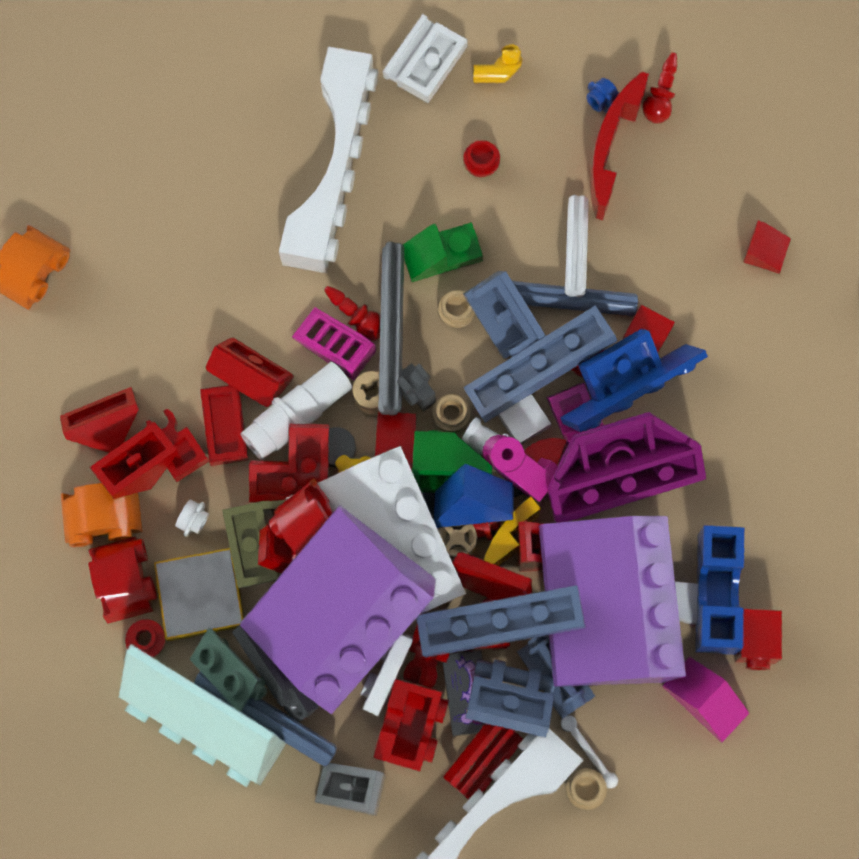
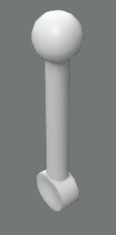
(569, 724)

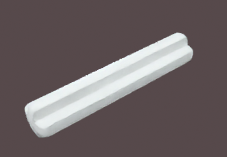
(576, 246)

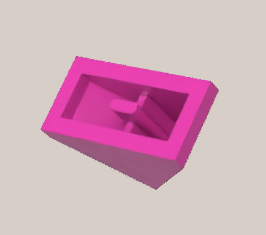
(708, 699)

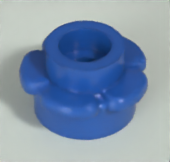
(601, 94)

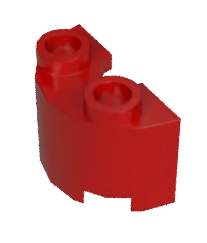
(301, 516)
(120, 579)
(409, 725)

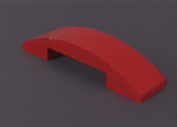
(626, 107)

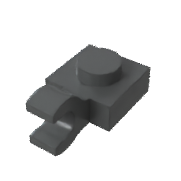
(416, 387)

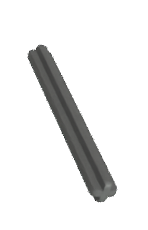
(391, 329)

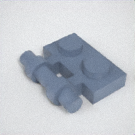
(508, 704)

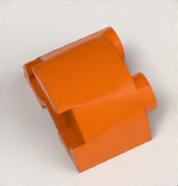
(27, 263)
(95, 513)

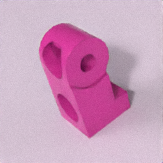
(510, 461)

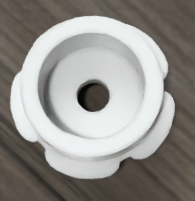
(192, 518)

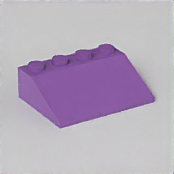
(625, 601)
(338, 608)

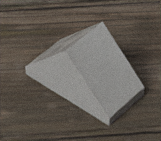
(350, 788)

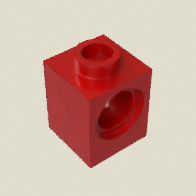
(761, 639)

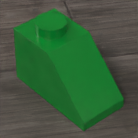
(439, 456)

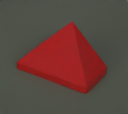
(102, 422)

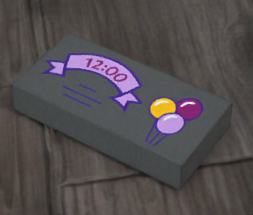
(458, 680)

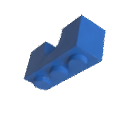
(718, 576)

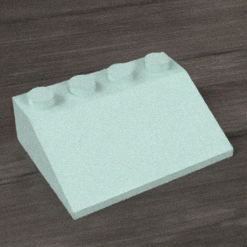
(197, 717)

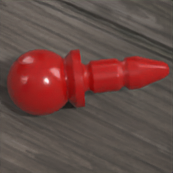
(658, 106)
(366, 321)

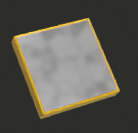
(198, 594)

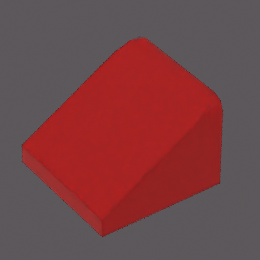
(767, 248)

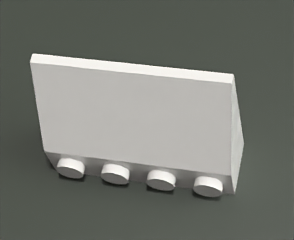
(391, 504)

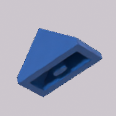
(473, 498)

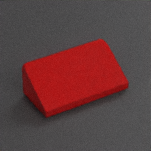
(248, 371)

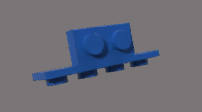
(625, 374)

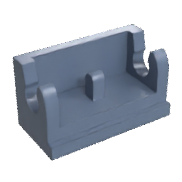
(504, 314)

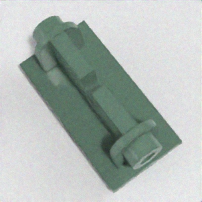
(227, 671)

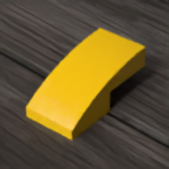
(503, 544)

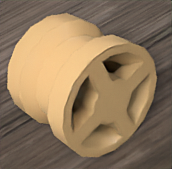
(367, 400)
(459, 536)

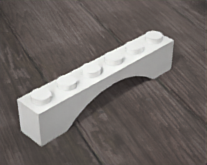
(311, 228)
(534, 773)

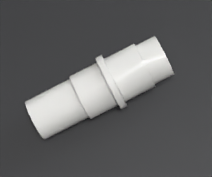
(299, 406)

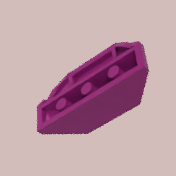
(622, 466)

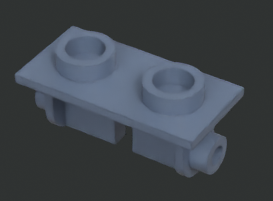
(566, 698)

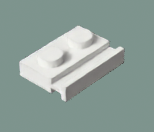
(425, 58)
(378, 686)

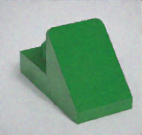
(440, 252)

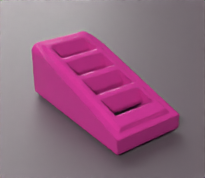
(359, 359)

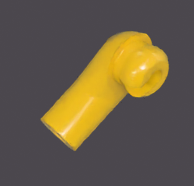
(502, 69)

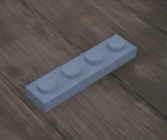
(540, 363)
(500, 621)

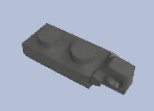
(287, 695)

